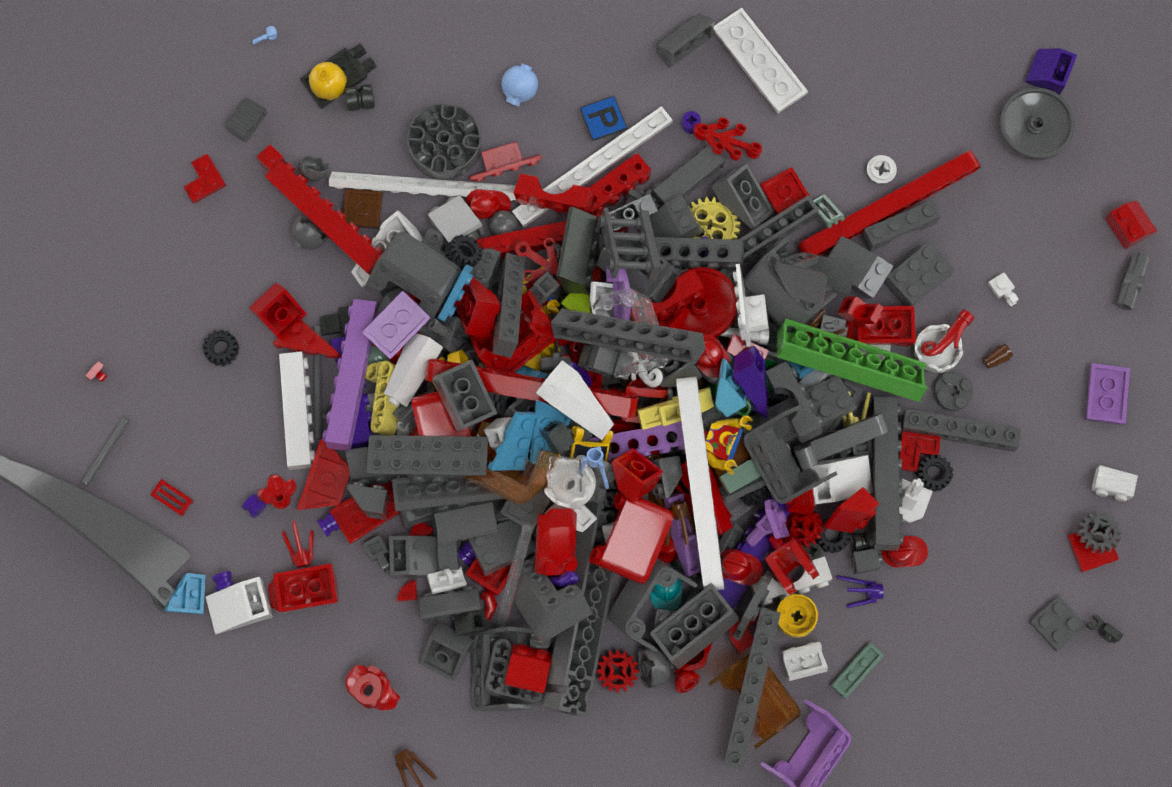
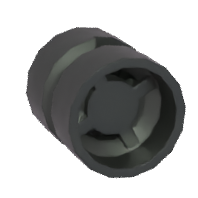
(360, 97)

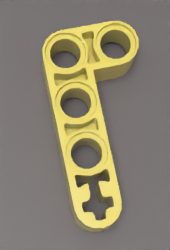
(383, 420)

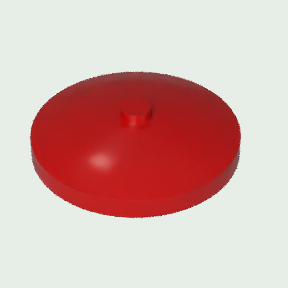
(716, 310)

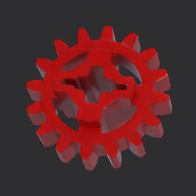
(810, 522)
(611, 677)

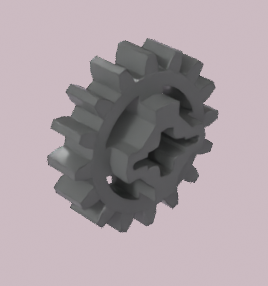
(1095, 538)

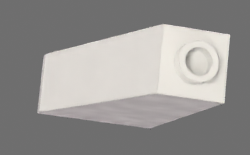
(411, 369)

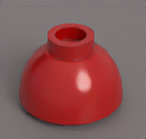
(685, 680)

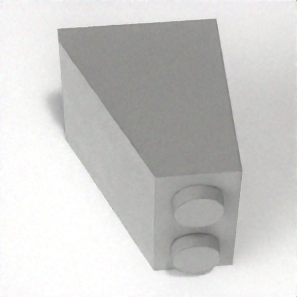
(455, 219)

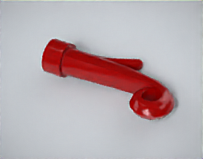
(963, 320)

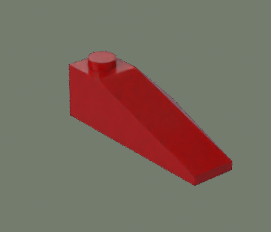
(721, 516)

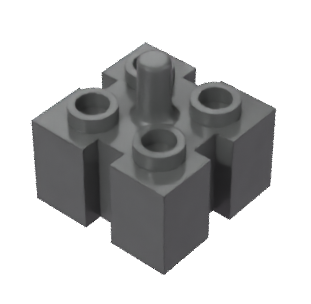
(603, 360)

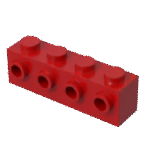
(618, 183)

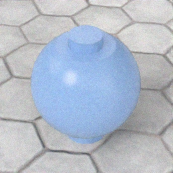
(519, 84)

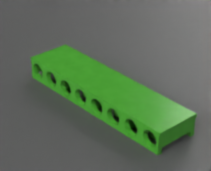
(851, 362)

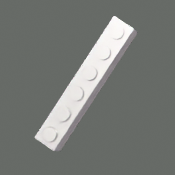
(296, 410)

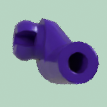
(565, 580)

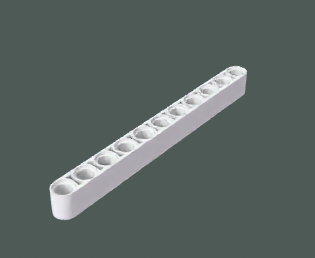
(700, 482)

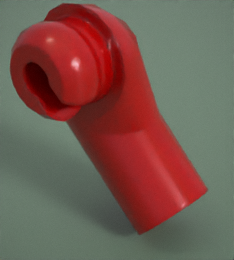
(491, 604)

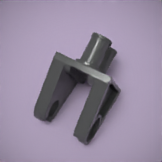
(443, 332)

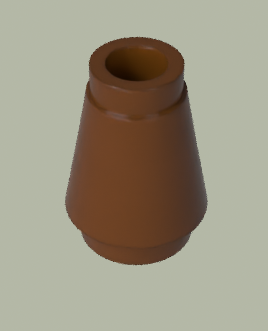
(998, 356)

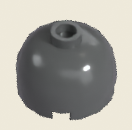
(307, 234)
(655, 667)

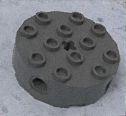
(461, 137)

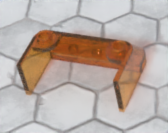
(510, 483)
(776, 705)

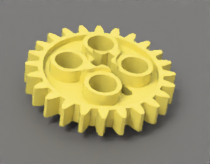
(712, 211)

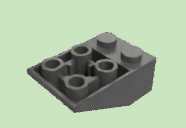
(413, 556)

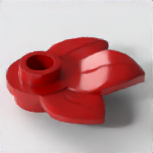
(276, 489)

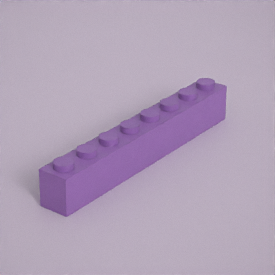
(351, 376)

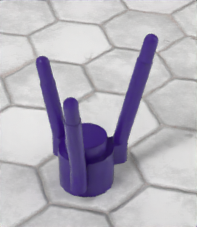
(873, 590)

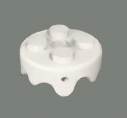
(941, 362)
(573, 499)

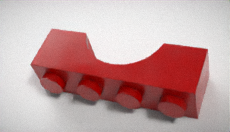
(529, 191)
(688, 290)

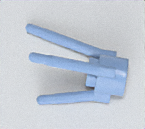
(595, 459)

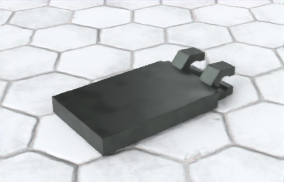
(350, 65)

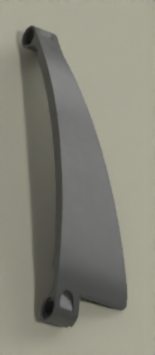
(126, 541)

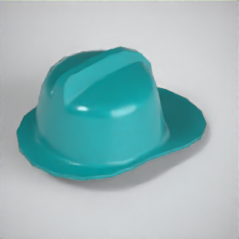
(667, 597)

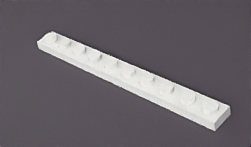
(599, 161)
(413, 185)

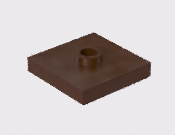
(363, 207)

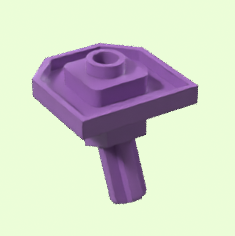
(771, 523)

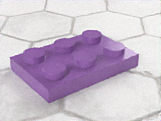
(396, 324)
(1107, 394)

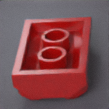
(893, 328)
(556, 542)
(494, 582)
(303, 588)

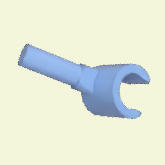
(271, 34)

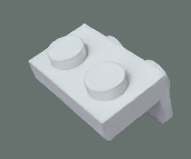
(804, 661)

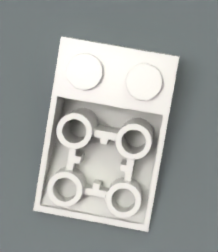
(851, 477)
(239, 605)

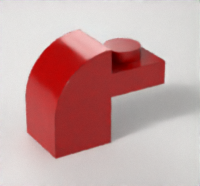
(859, 312)
(746, 639)

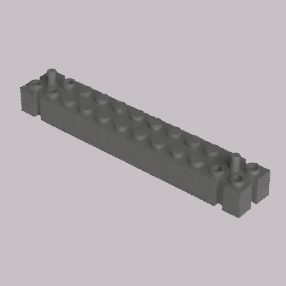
(579, 646)

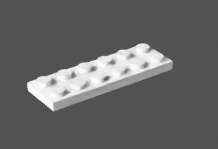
(759, 60)

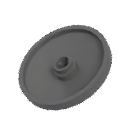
(1037, 123)

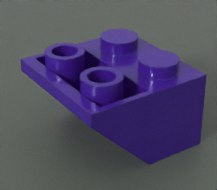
(1051, 69)

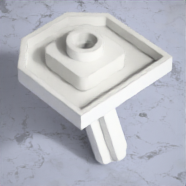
(914, 500)

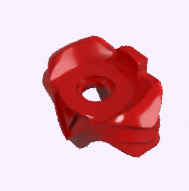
(383, 694)

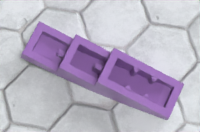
(689, 553)

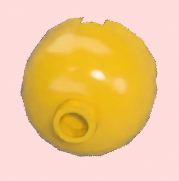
(327, 80)

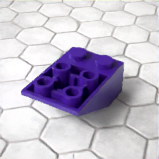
(751, 375)

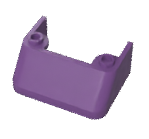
(816, 754)

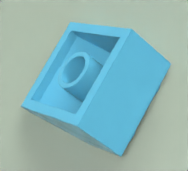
(728, 394)

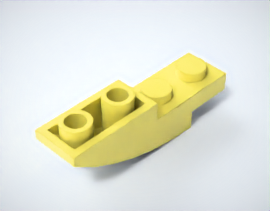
(669, 411)

